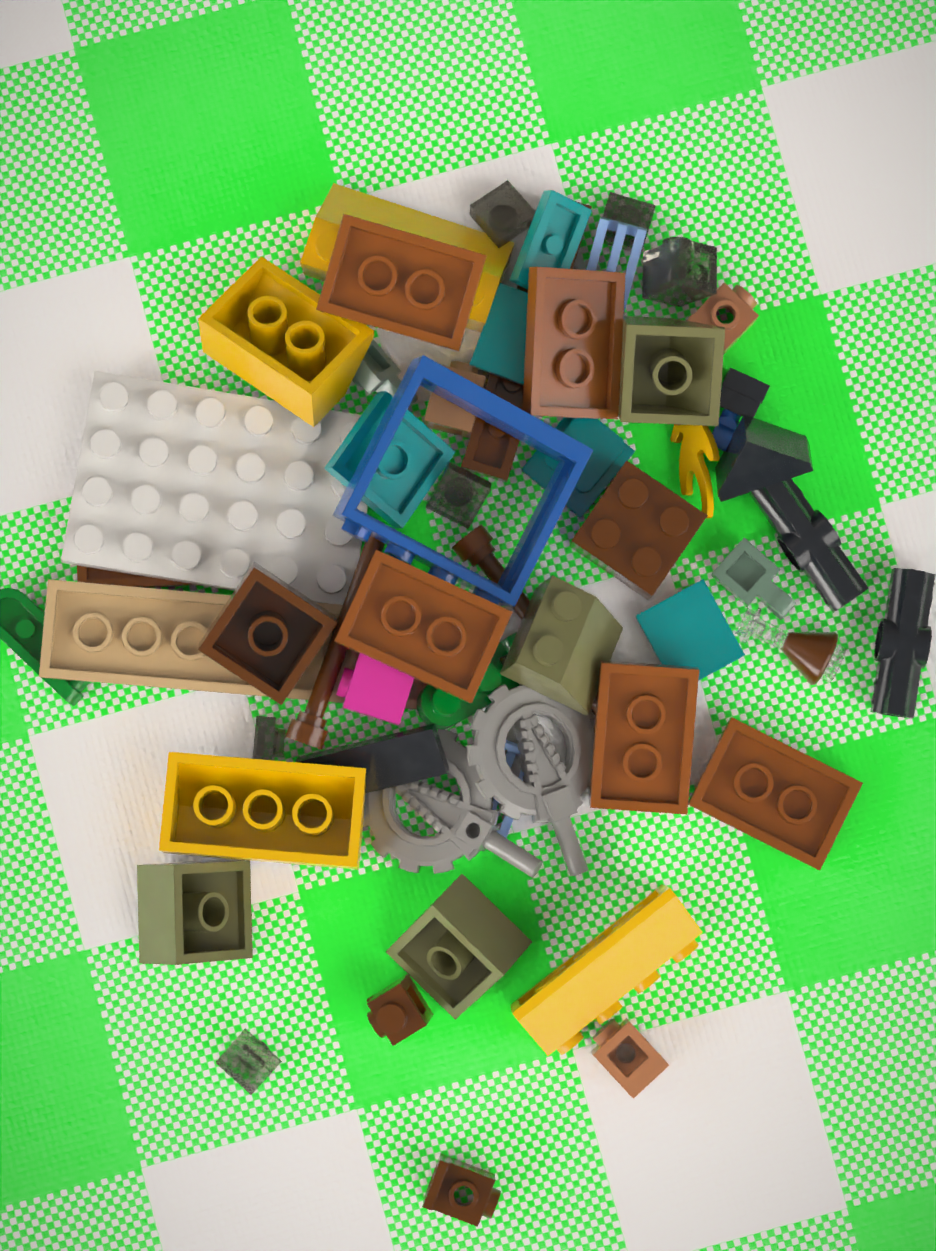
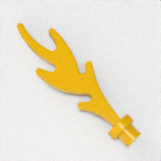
(695, 442)

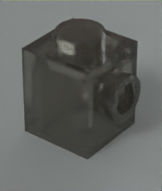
(679, 272)

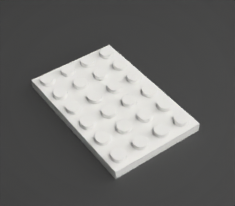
(207, 486)

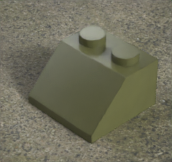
(670, 371)
(562, 644)
(194, 912)
(459, 947)

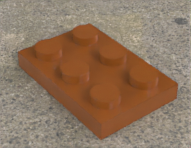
(401, 282)
(573, 343)
(423, 626)
(643, 737)
(775, 793)

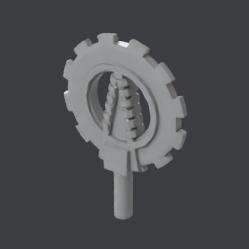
(548, 786)
(463, 821)

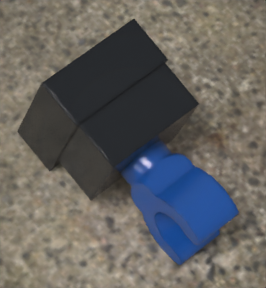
(739, 397)

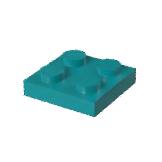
(406, 469)

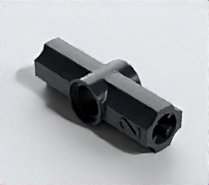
(810, 543)
(902, 643)

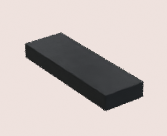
(389, 758)

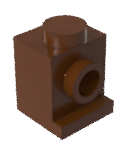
(398, 1010)
(452, 1174)

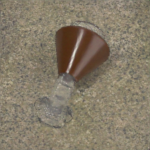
(812, 653)

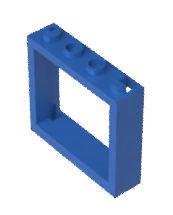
(503, 415)

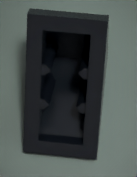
(760, 457)

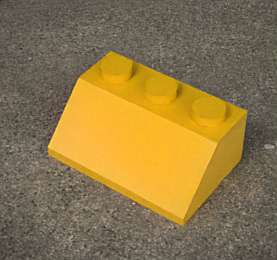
(280, 343)

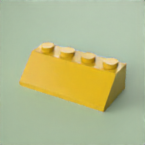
(364, 206)
(263, 810)
(606, 970)

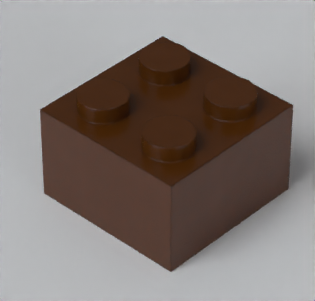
(637, 530)
(267, 633)

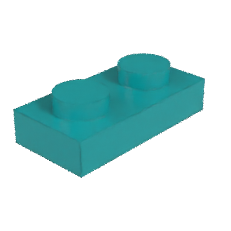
(551, 236)

